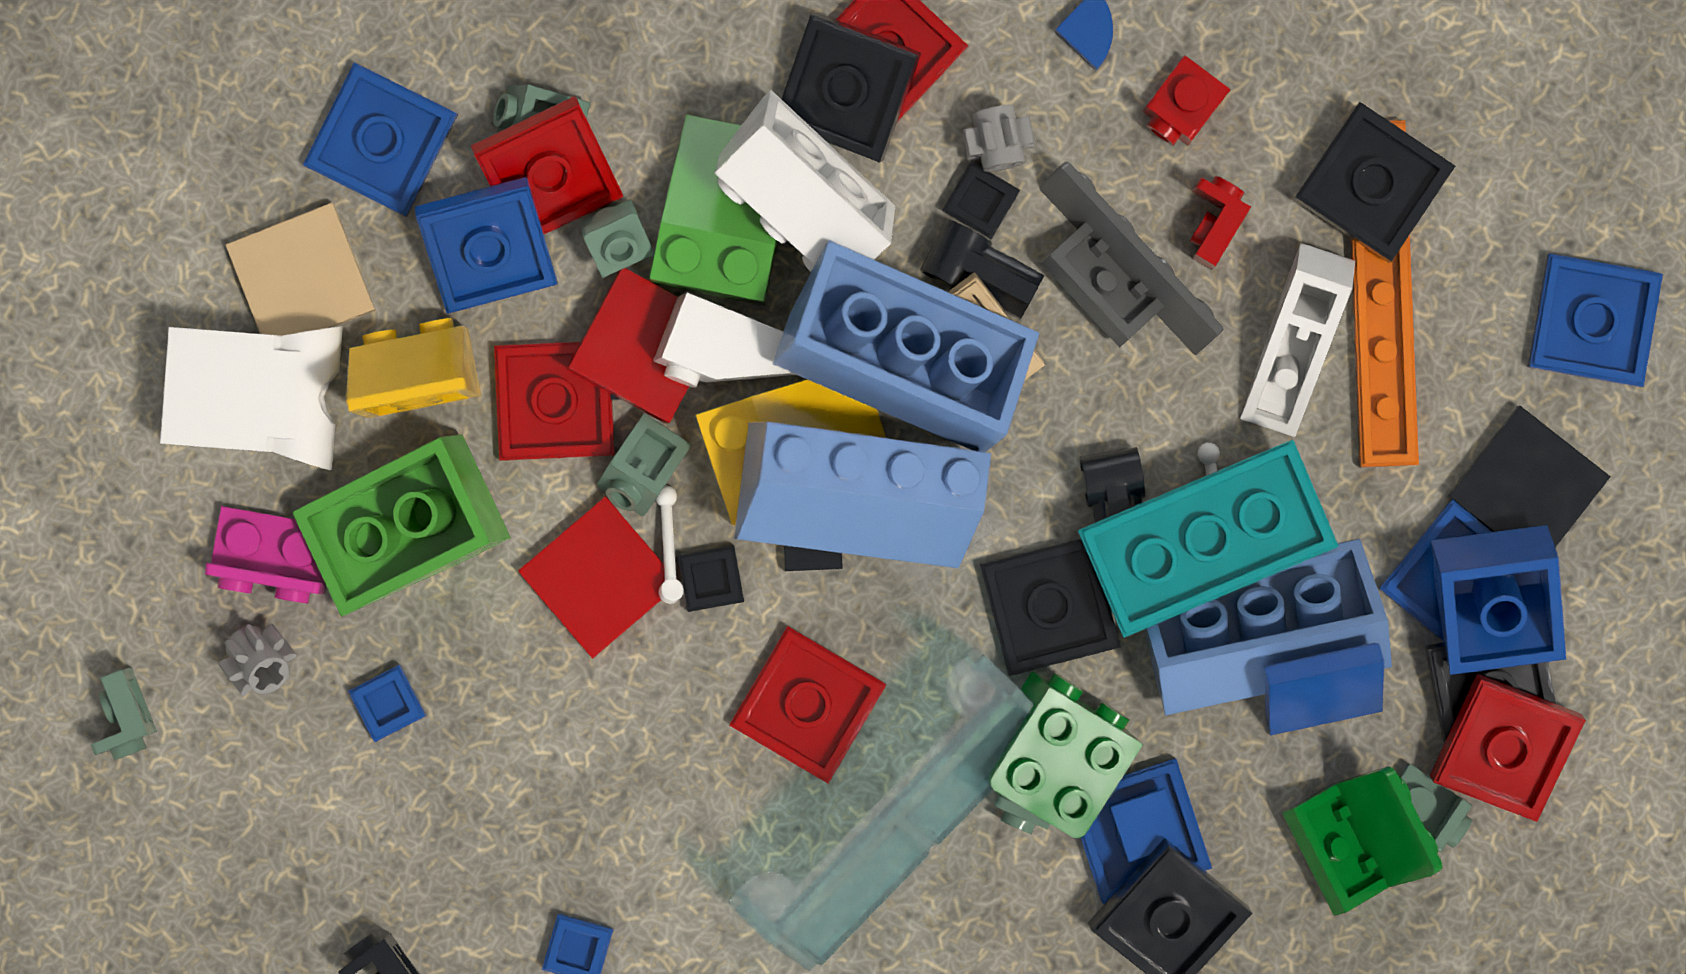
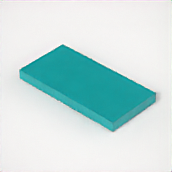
(1208, 538)

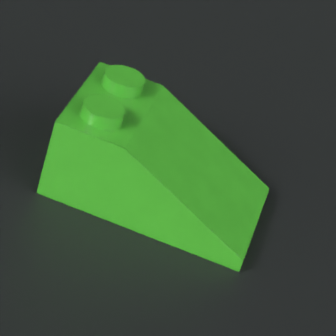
(704, 235)
(401, 524)

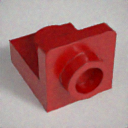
(1184, 103)
(1217, 232)

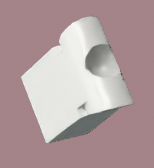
(252, 392)

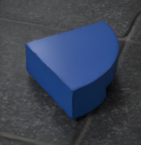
(1089, 31)

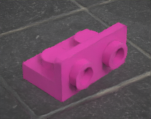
(265, 552)

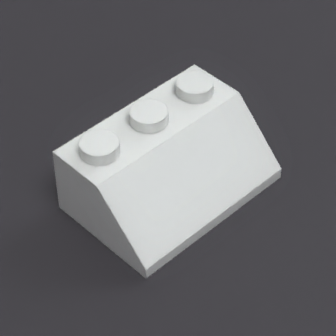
(802, 185)

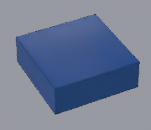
(387, 703)
(1145, 823)
(577, 946)

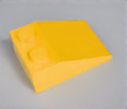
(411, 371)
(797, 405)

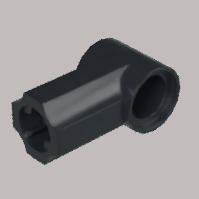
(963, 251)
(1113, 481)

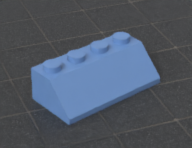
(907, 348)
(860, 494)
(1300, 612)

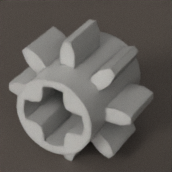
(998, 138)
(257, 659)

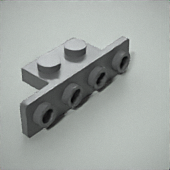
(1116, 272)

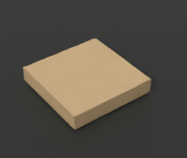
(301, 274)

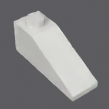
(1299, 339)
(716, 344)

